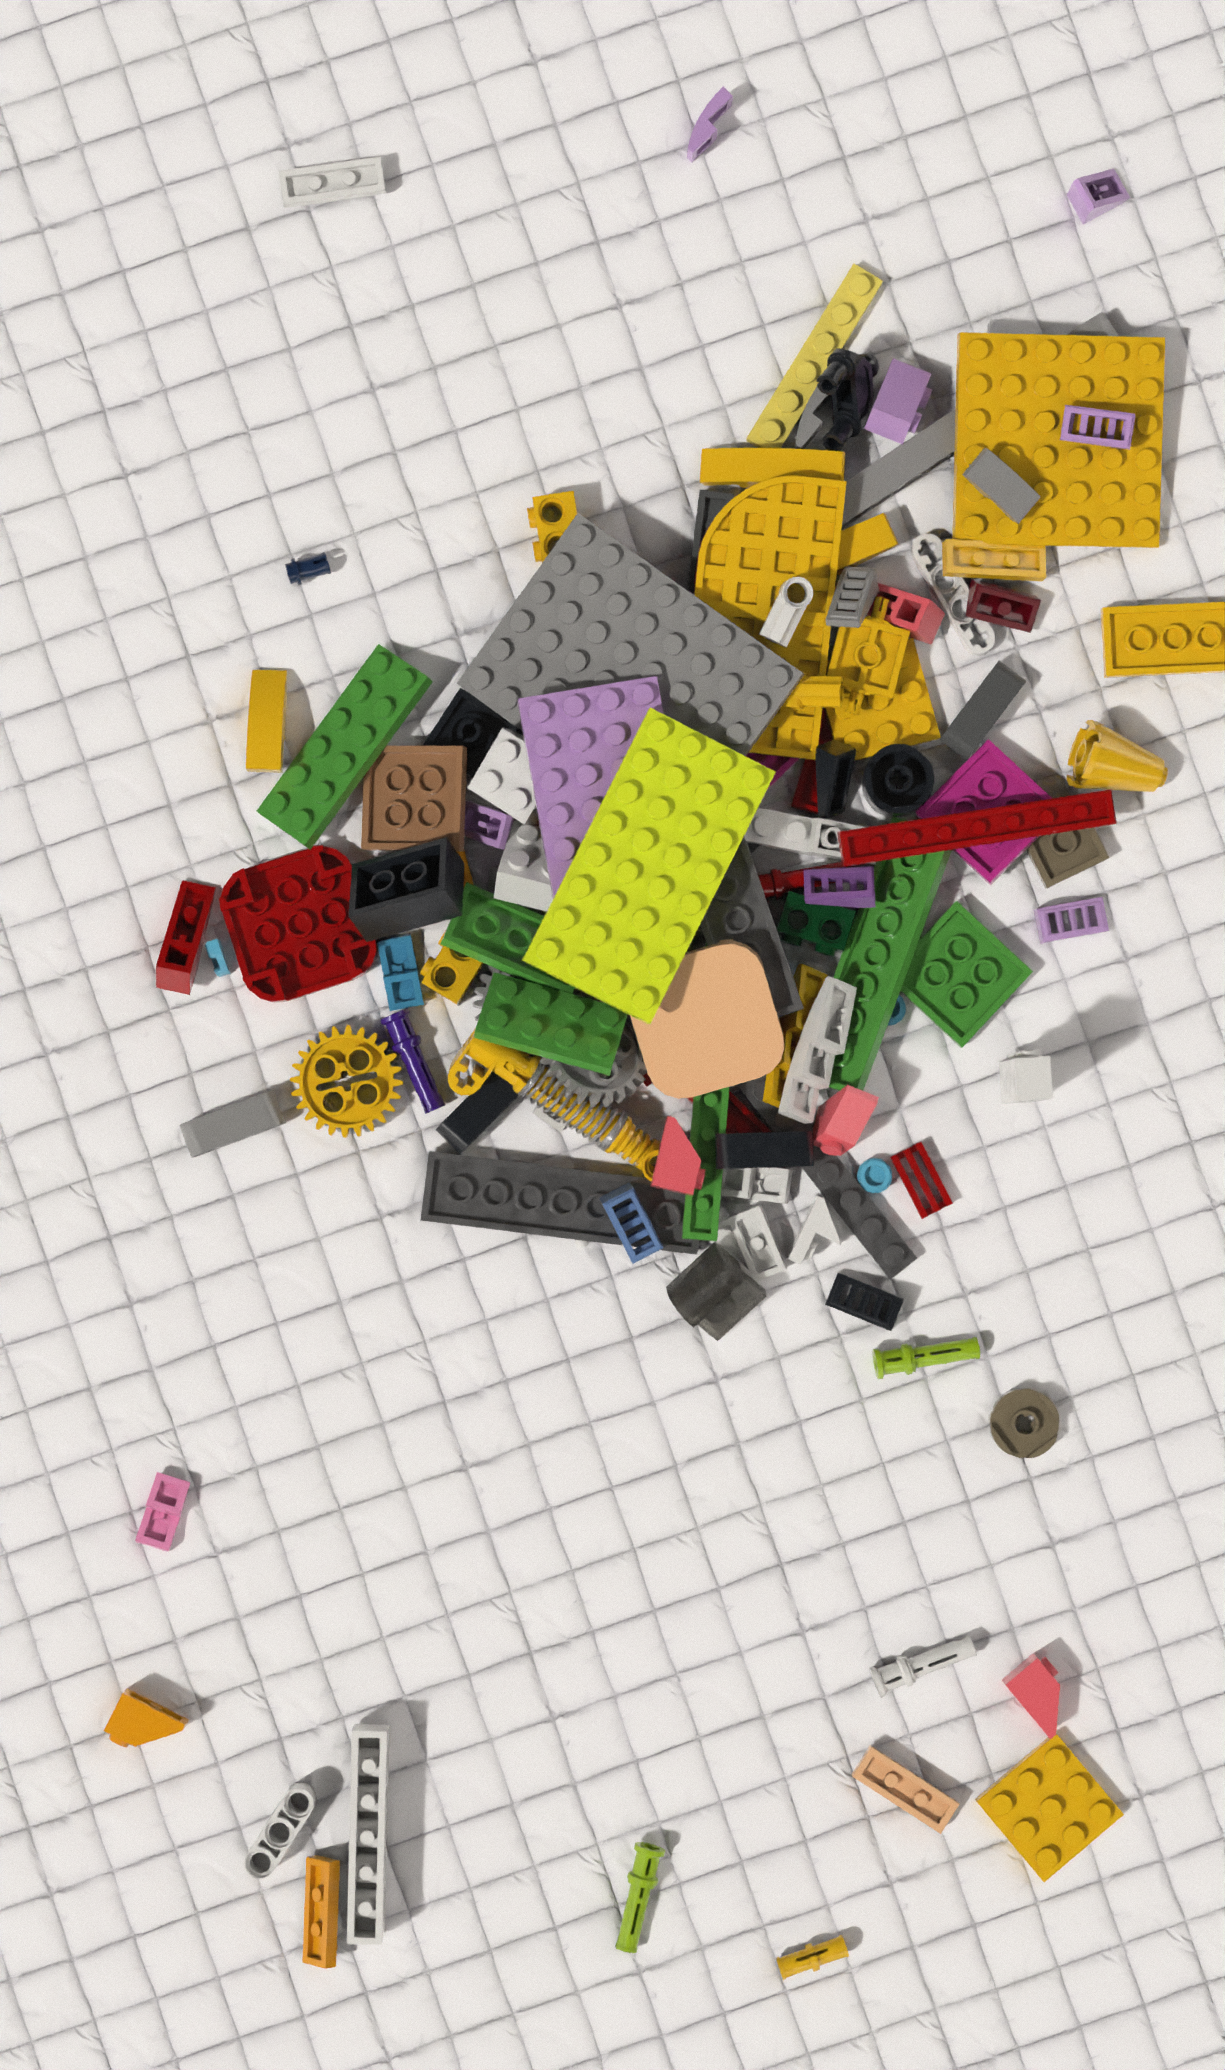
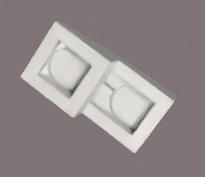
(757, 1184)

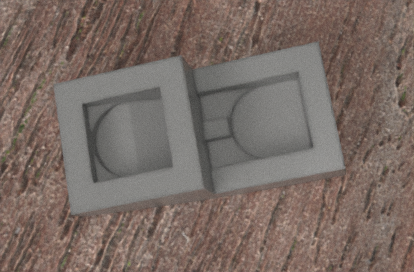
(809, 423)
(1001, 485)

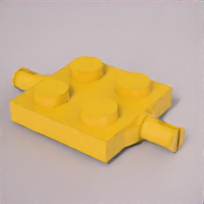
(869, 657)

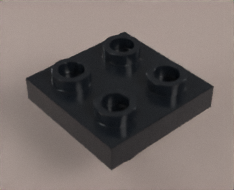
(470, 725)

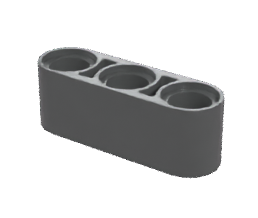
(982, 710)

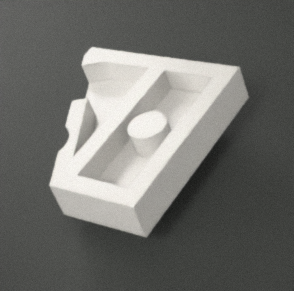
(752, 1243)

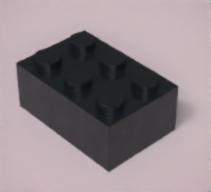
(406, 889)

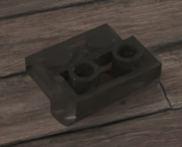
(714, 1292)

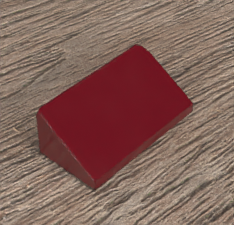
(1002, 605)

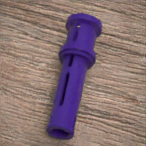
(407, 1045)

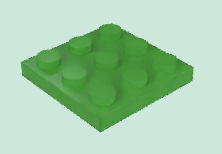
(961, 974)

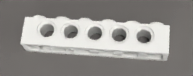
(368, 1834)

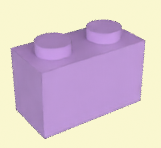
(898, 401)

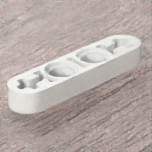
(949, 596)

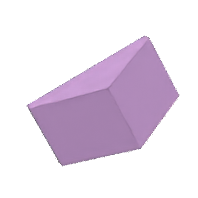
(1096, 194)
(487, 824)

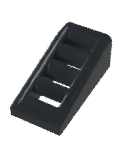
(833, 776)
(892, 1312)

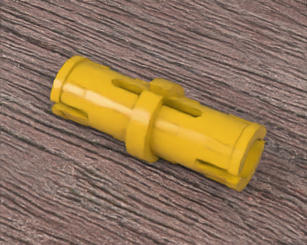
(812, 1957)

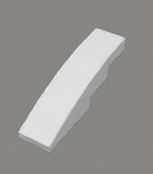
(814, 1055)

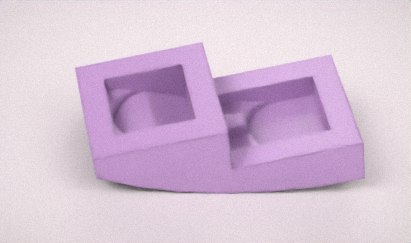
(704, 131)

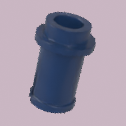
(307, 568)

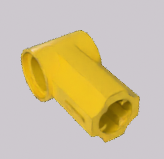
(816, 692)

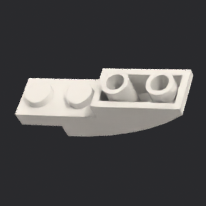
(797, 833)

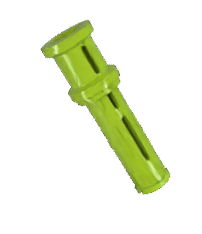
(907, 1363)
(642, 1880)

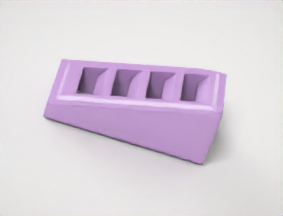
(1127, 430)
(1043, 923)

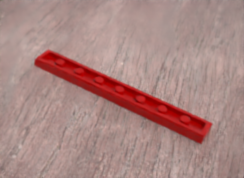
(976, 828)

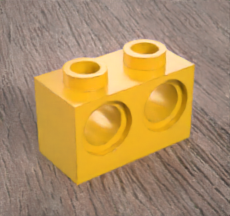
(550, 531)
(464, 968)

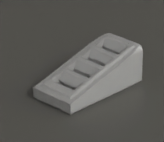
(853, 592)

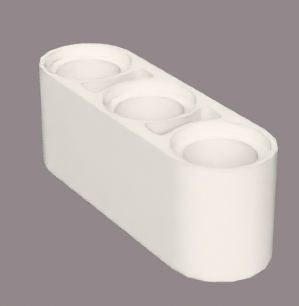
(270, 1844)

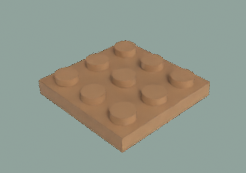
(414, 797)

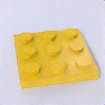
(886, 721)
(1049, 1807)

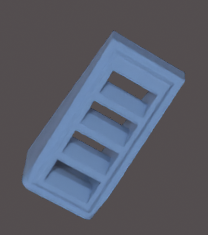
(618, 1196)

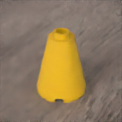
(1111, 761)

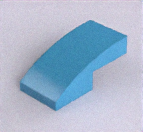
(400, 972)

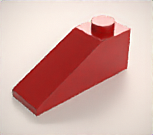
(184, 938)

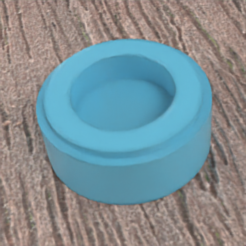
(874, 1175)

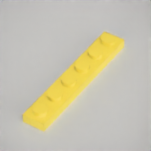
(800, 380)

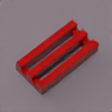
(934, 1206)

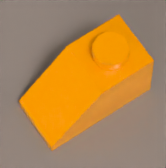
(141, 1720)

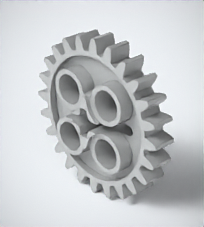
(617, 1085)

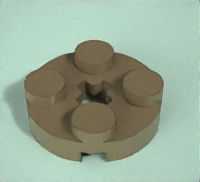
(1044, 1424)

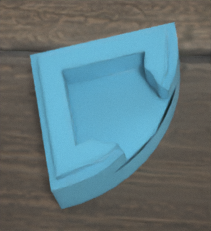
(216, 953)

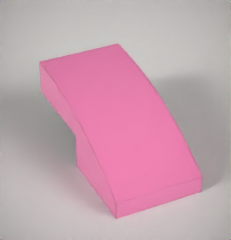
(163, 1512)

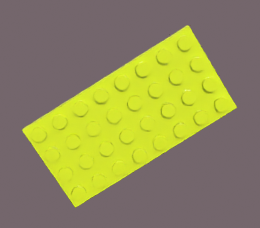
(649, 866)

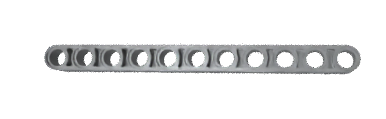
(922, 452)

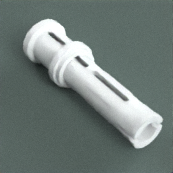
(906, 1670)

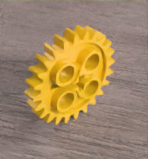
(340, 1050)

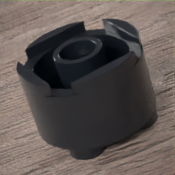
(909, 765)

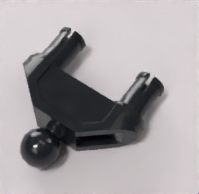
(851, 385)

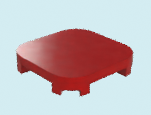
(295, 925)

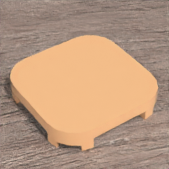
(712, 1024)

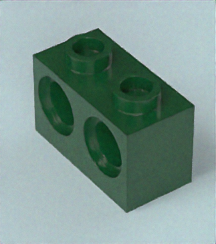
(816, 917)

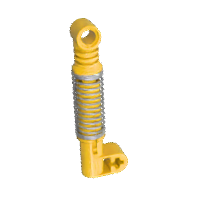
(529, 1080)

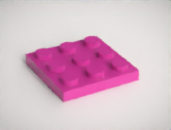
(985, 782)

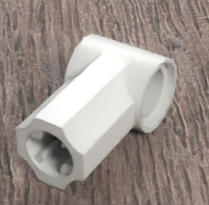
(785, 614)

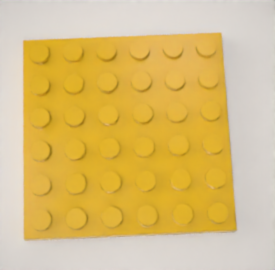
(1014, 405)

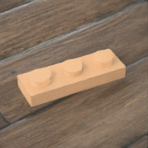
(905, 1789)

